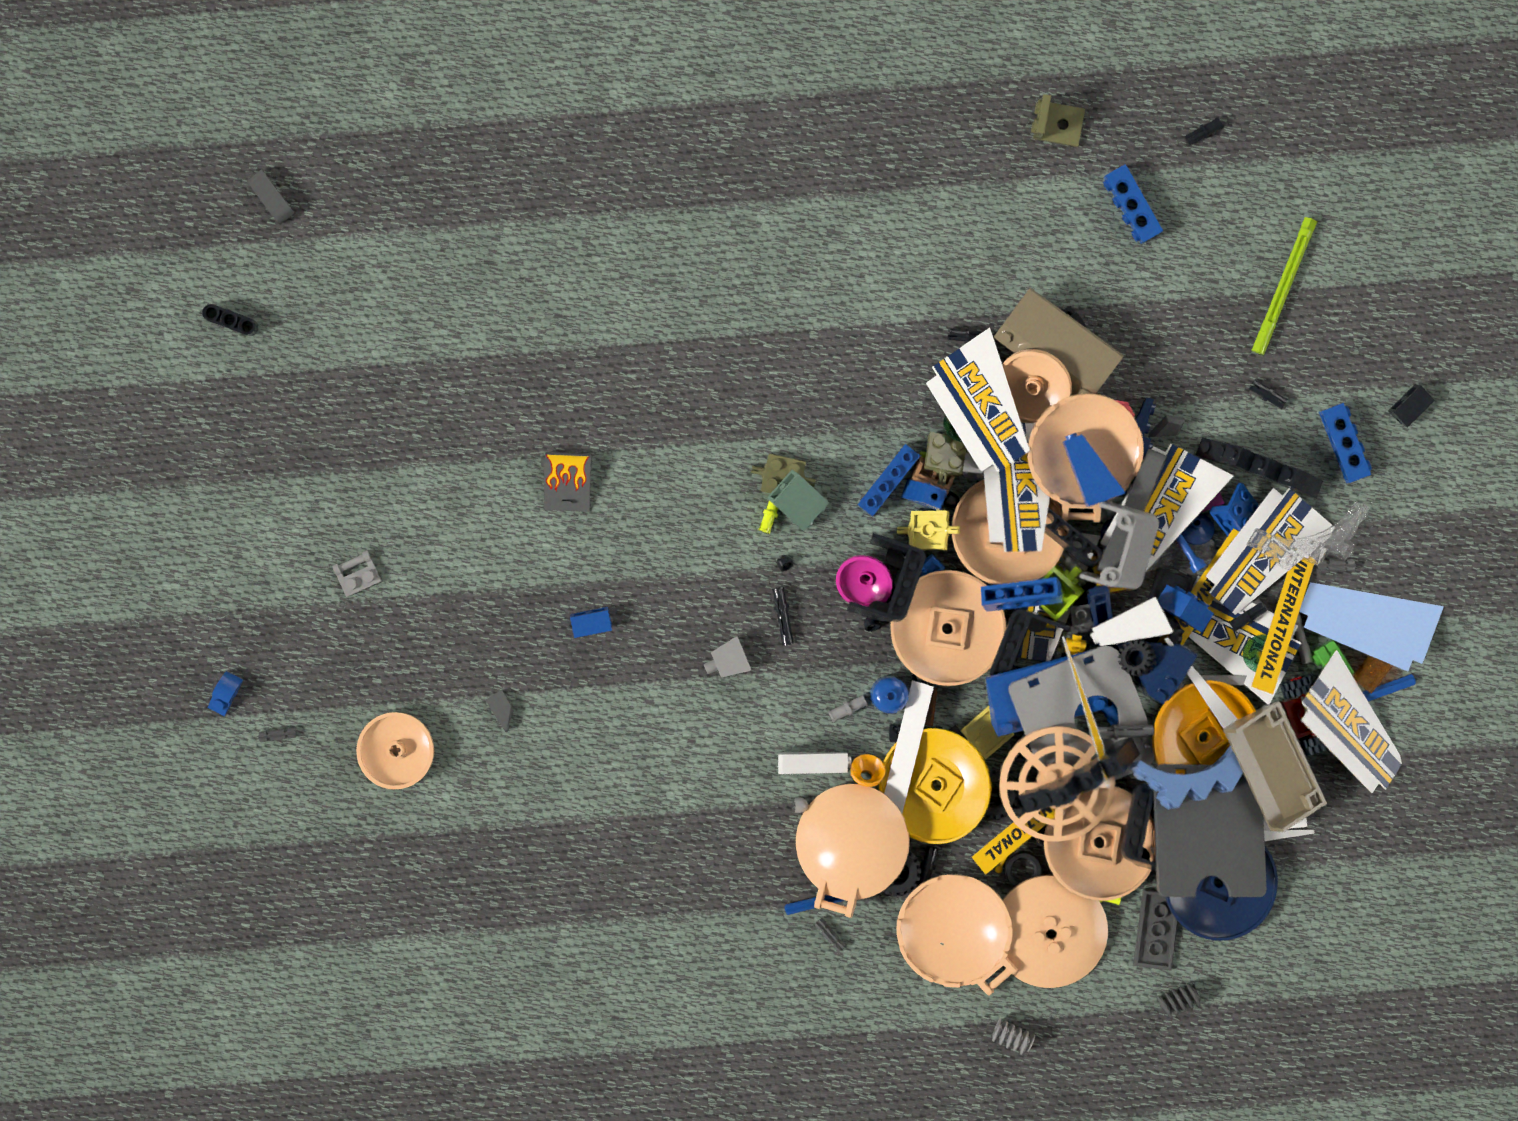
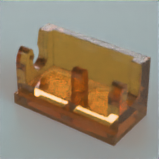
(1371, 673)

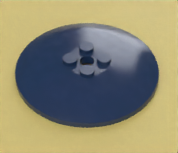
(1222, 917)

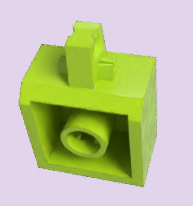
(1070, 590)

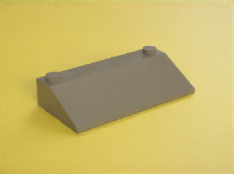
(1045, 327)
(1275, 767)

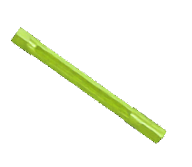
(1269, 323)

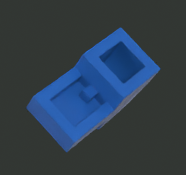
(224, 693)

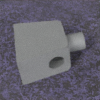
(728, 659)

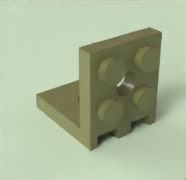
(1048, 115)

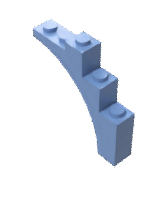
(1173, 787)

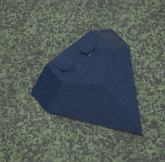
(1167, 673)

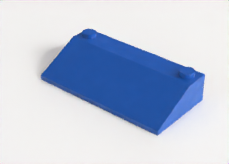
(1002, 710)

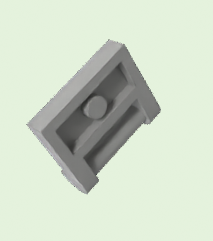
(360, 579)

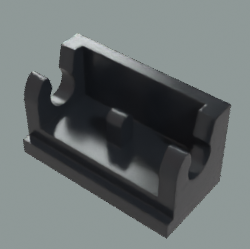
(1411, 405)

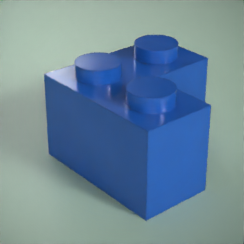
(1185, 607)

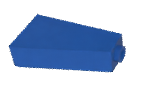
(1091, 474)
(921, 494)

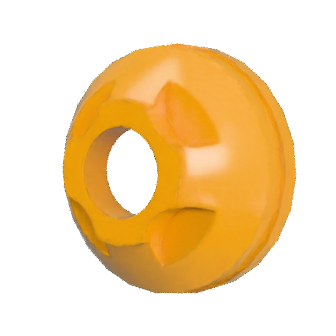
(871, 765)

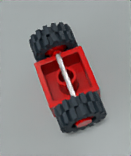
(1294, 692)

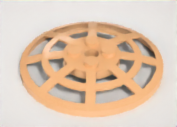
(1049, 774)

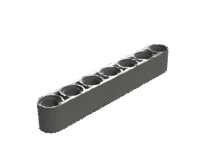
(1137, 499)

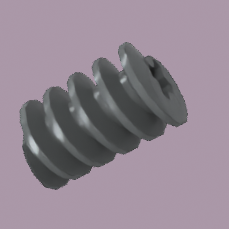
(1179, 999)

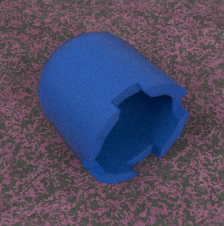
(889, 694)

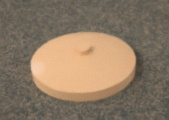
(1036, 382)
(395, 750)

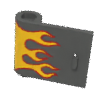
(567, 478)

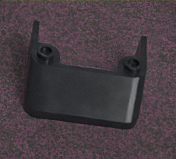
(909, 564)
(1013, 637)
(1136, 827)

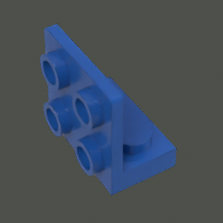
(1237, 512)

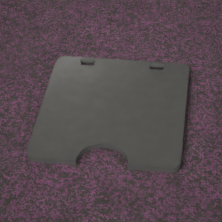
(1210, 839)

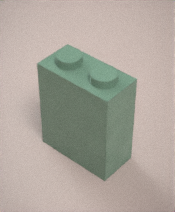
(798, 500)

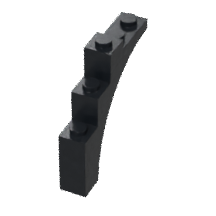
(1260, 466)
(1087, 778)

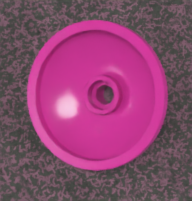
(858, 589)

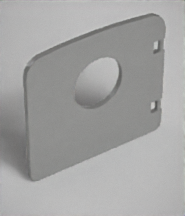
(1057, 698)

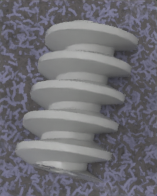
(1013, 1036)

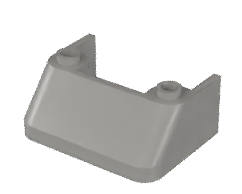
(1137, 550)

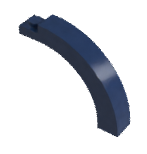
(1100, 606)

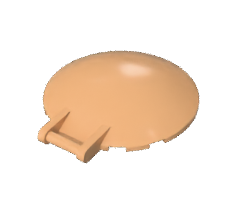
(1107, 429)
(851, 844)
(968, 922)

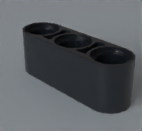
(221, 316)

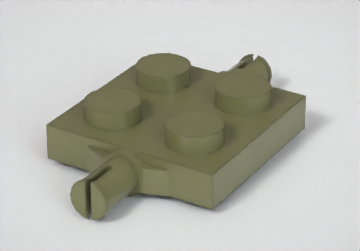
(944, 456)
(777, 469)

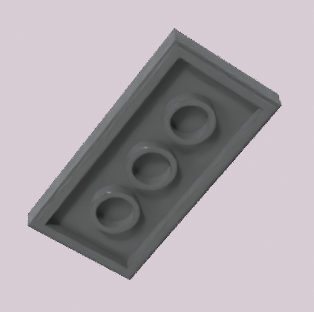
(1155, 933)

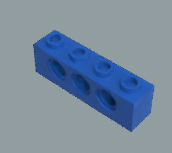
(1123, 176)
(1336, 436)
(888, 480)
(1021, 594)

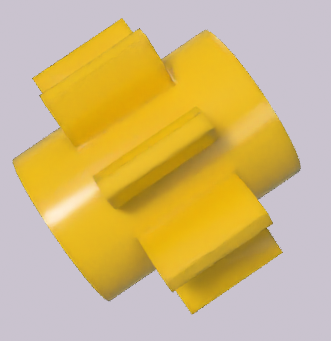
(1076, 644)

